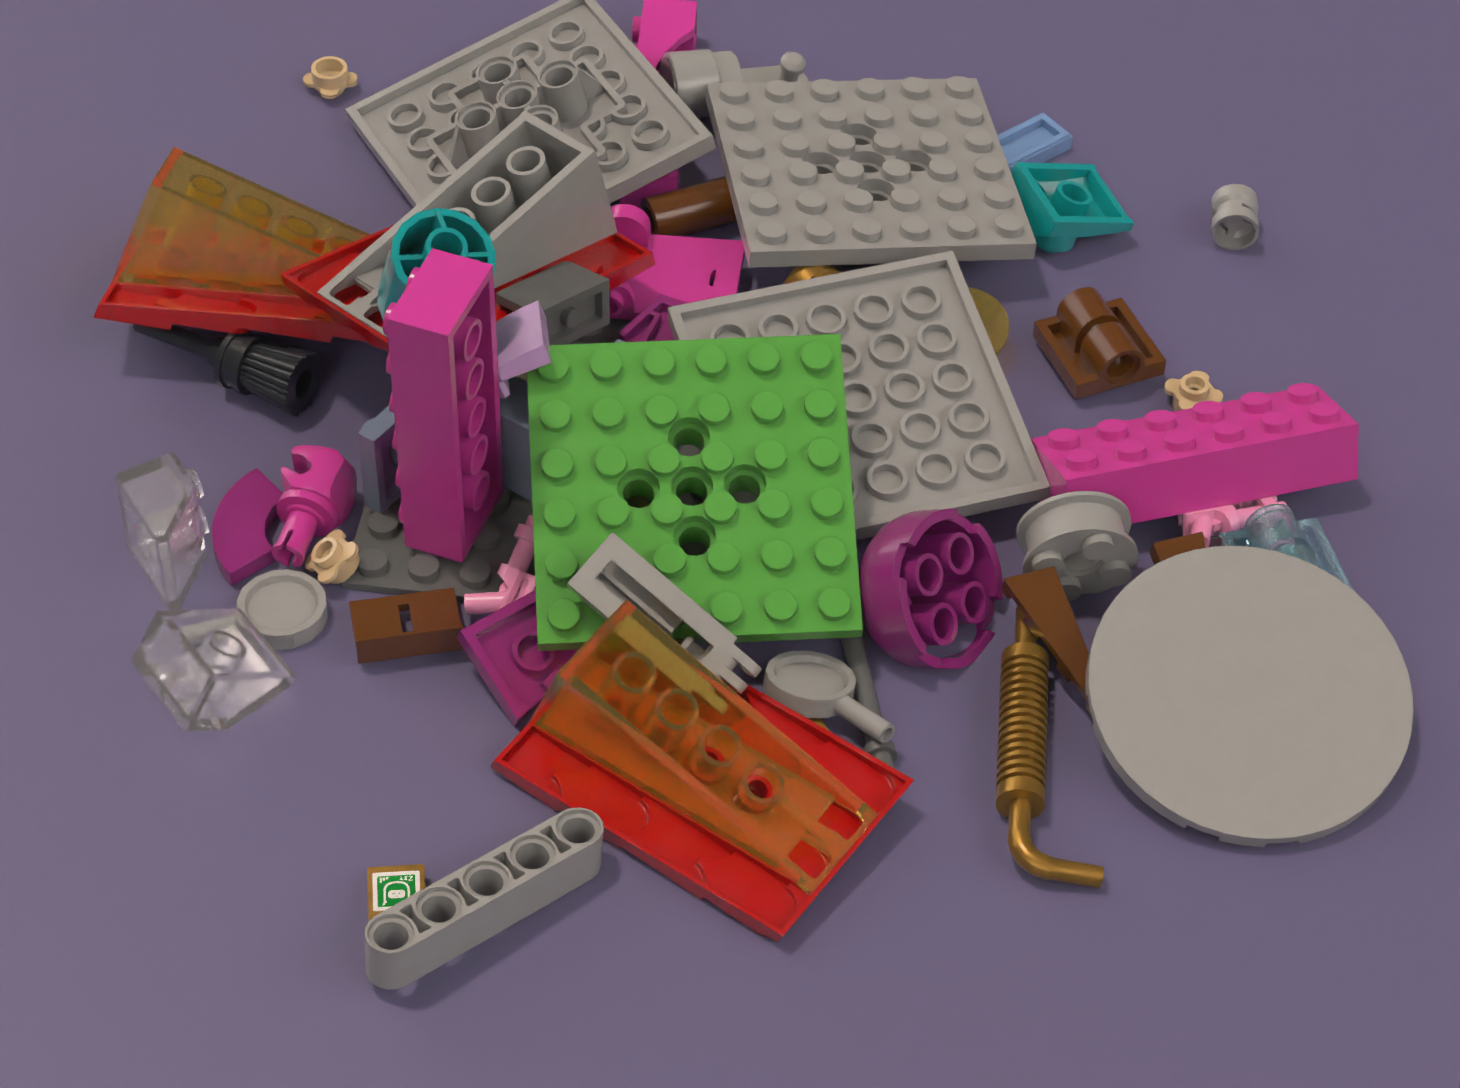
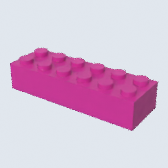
(445, 403)
(1207, 453)

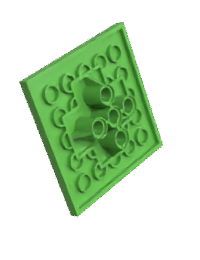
(764, 424)

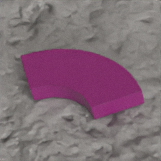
(242, 526)

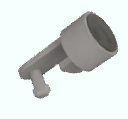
(692, 70)

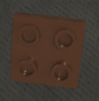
(1097, 344)

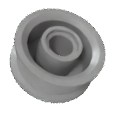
(1083, 539)

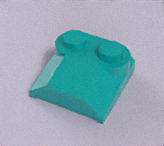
(1067, 203)

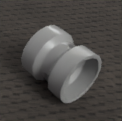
(1235, 216)

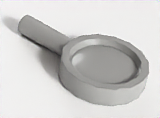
(285, 607)
(821, 688)

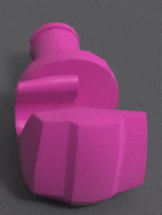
(313, 499)

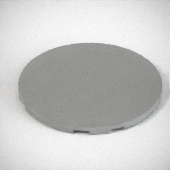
(1249, 695)

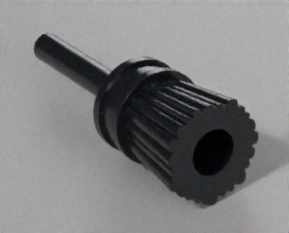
(252, 365)

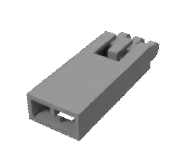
(620, 574)

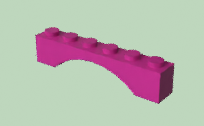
(662, 29)

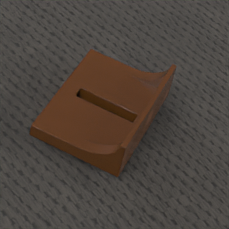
(379, 627)

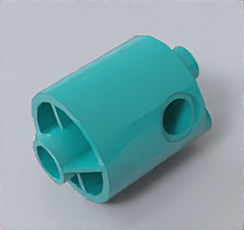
(416, 237)

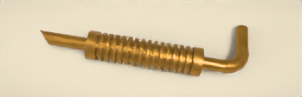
(1023, 758)

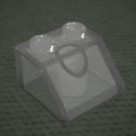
(164, 524)
(209, 666)

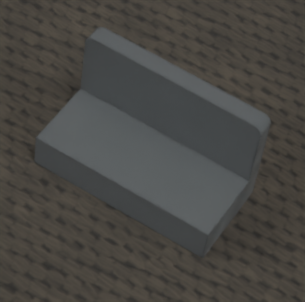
(570, 297)

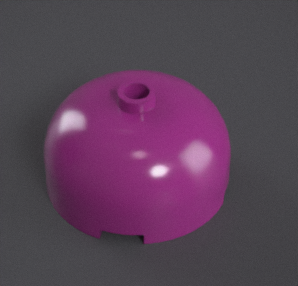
(923, 581)

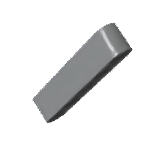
(483, 898)

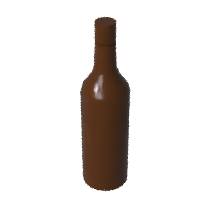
(690, 208)

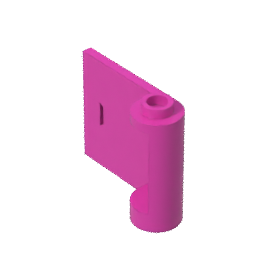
(681, 267)

